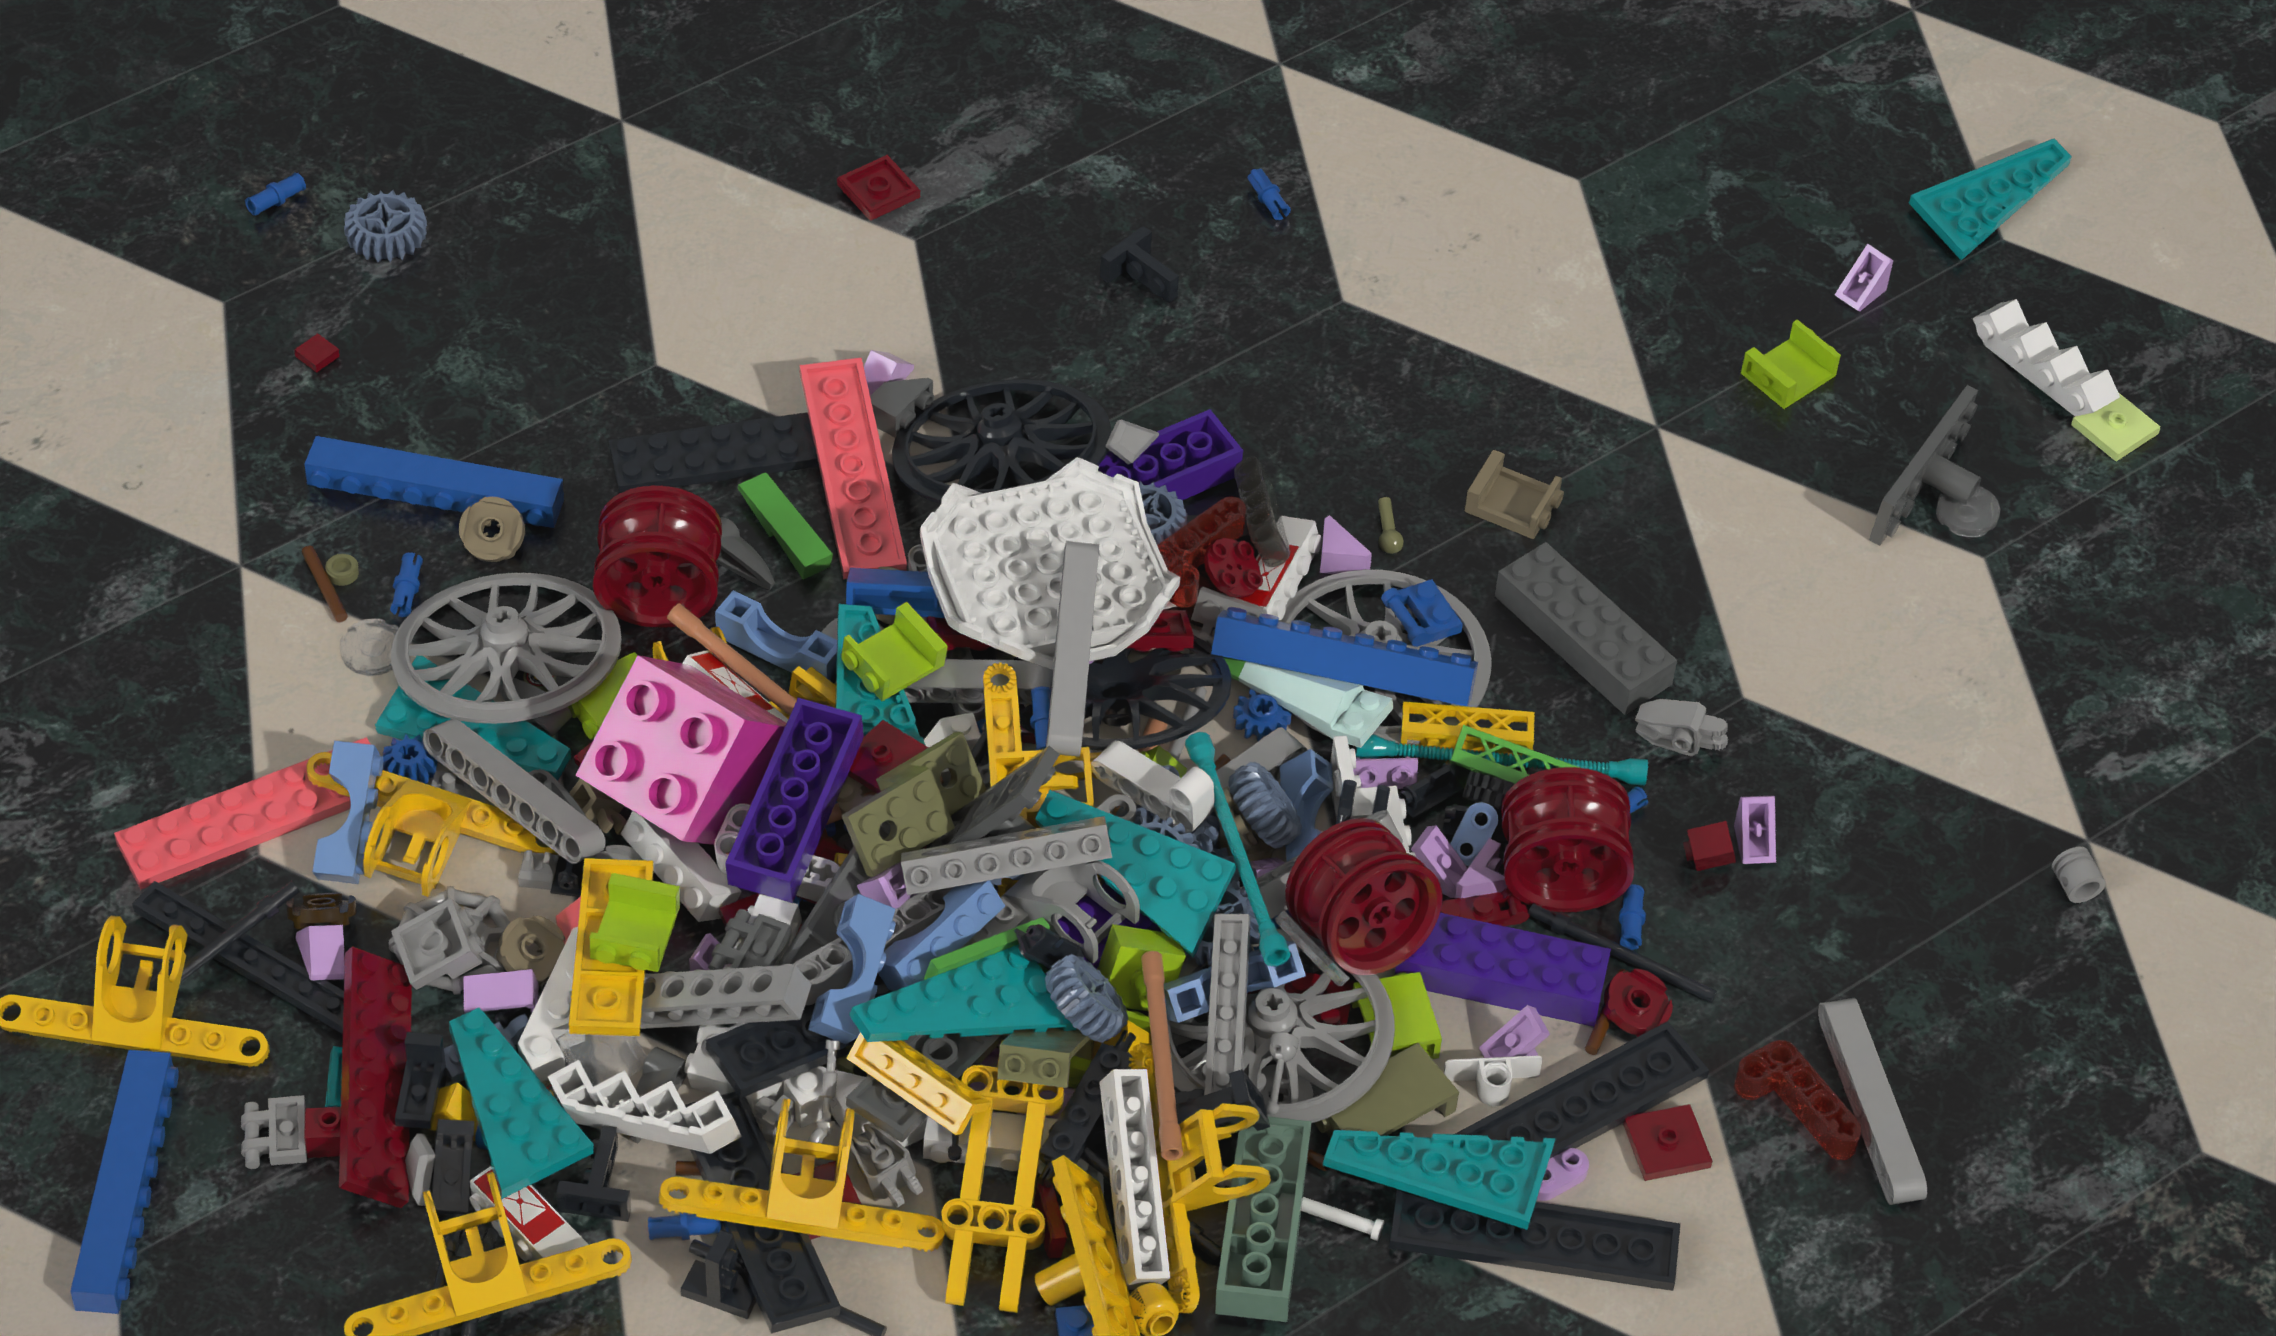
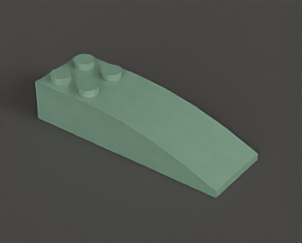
(1265, 1225)

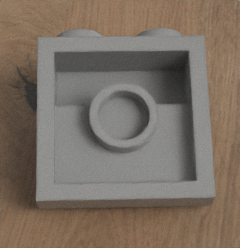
(438, 944)

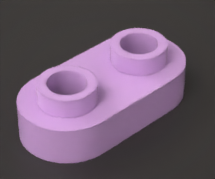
(1562, 1174)

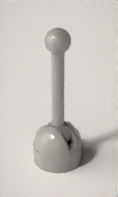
(1283, 1049)

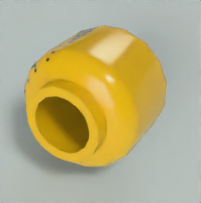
(1153, 1309)

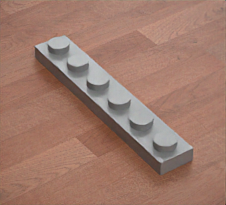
(1227, 999)

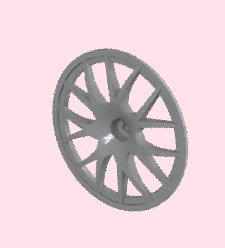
(1392, 630)
(504, 645)
(1295, 1016)

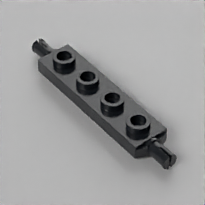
(1084, 1108)

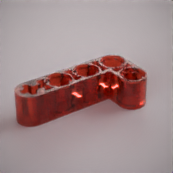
(1188, 545)
(1833, 1129)

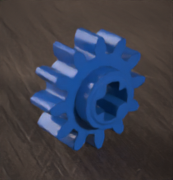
(1260, 715)

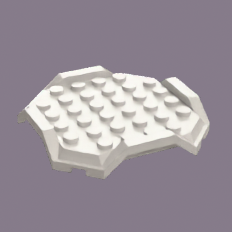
(1002, 557)

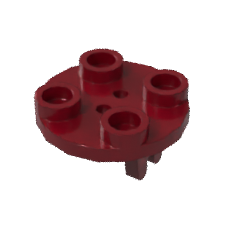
(1233, 568)

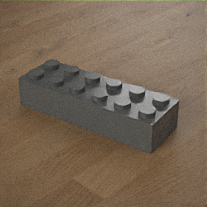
(1585, 628)

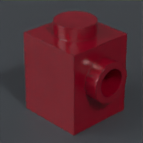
(1709, 846)
(322, 1131)

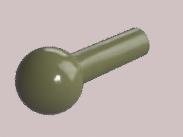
(1390, 540)

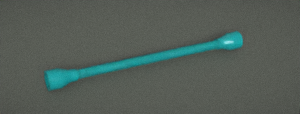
(1630, 770)
(1272, 943)

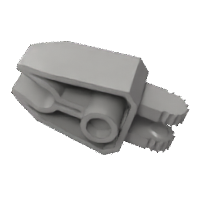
(1680, 726)
(885, 1165)

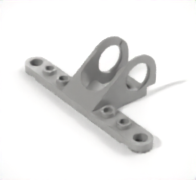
(1057, 891)

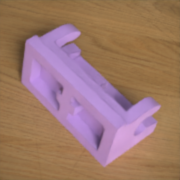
(501, 990)

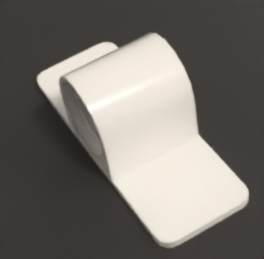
(1493, 1070)

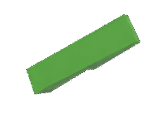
(787, 525)

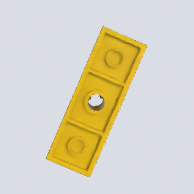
(604, 995)
(1096, 1257)

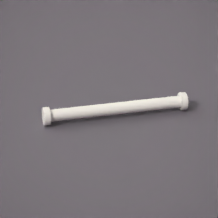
(1335, 1215)

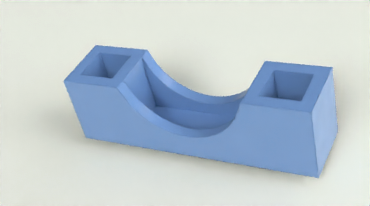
(752, 630)
(1307, 783)
(342, 853)
(964, 915)
(865, 929)
(1191, 994)

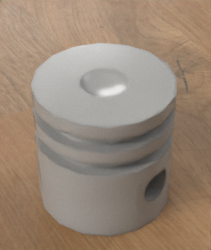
(2078, 874)

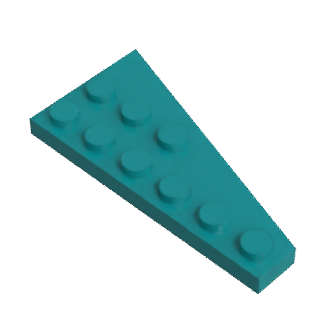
(1980, 201)
(850, 691)
(517, 740)
(1173, 881)
(973, 1000)
(516, 1113)
(1459, 1170)

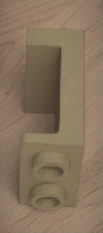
(1512, 498)

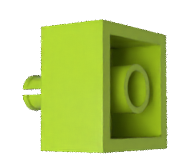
(1123, 962)

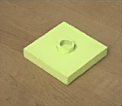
(2117, 428)

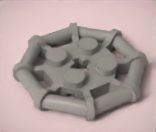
(484, 907)

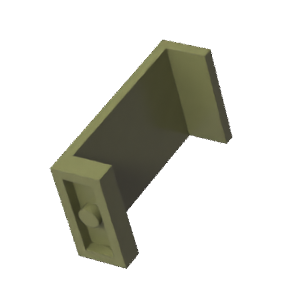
(1042, 1056)
(1403, 1093)

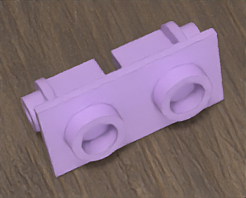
(1387, 771)

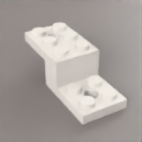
(1343, 762)

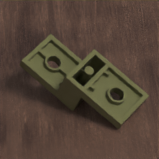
(914, 803)

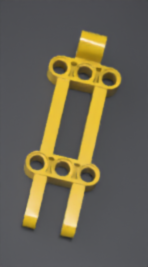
(979, 1211)

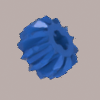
(409, 759)

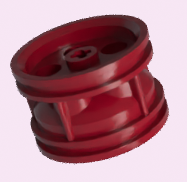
(657, 553)
(1567, 839)
(1363, 896)

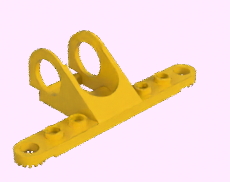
(1006, 751)
(427, 816)
(135, 1015)
(1179, 1185)
(802, 1201)
(488, 1279)

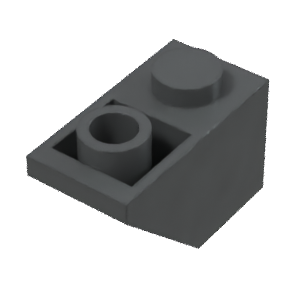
(898, 401)

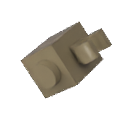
(599, 807)

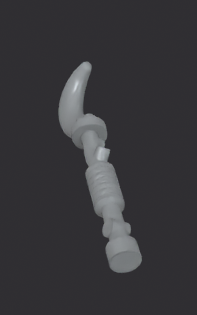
(828, 1092)

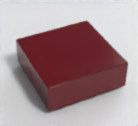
(317, 352)

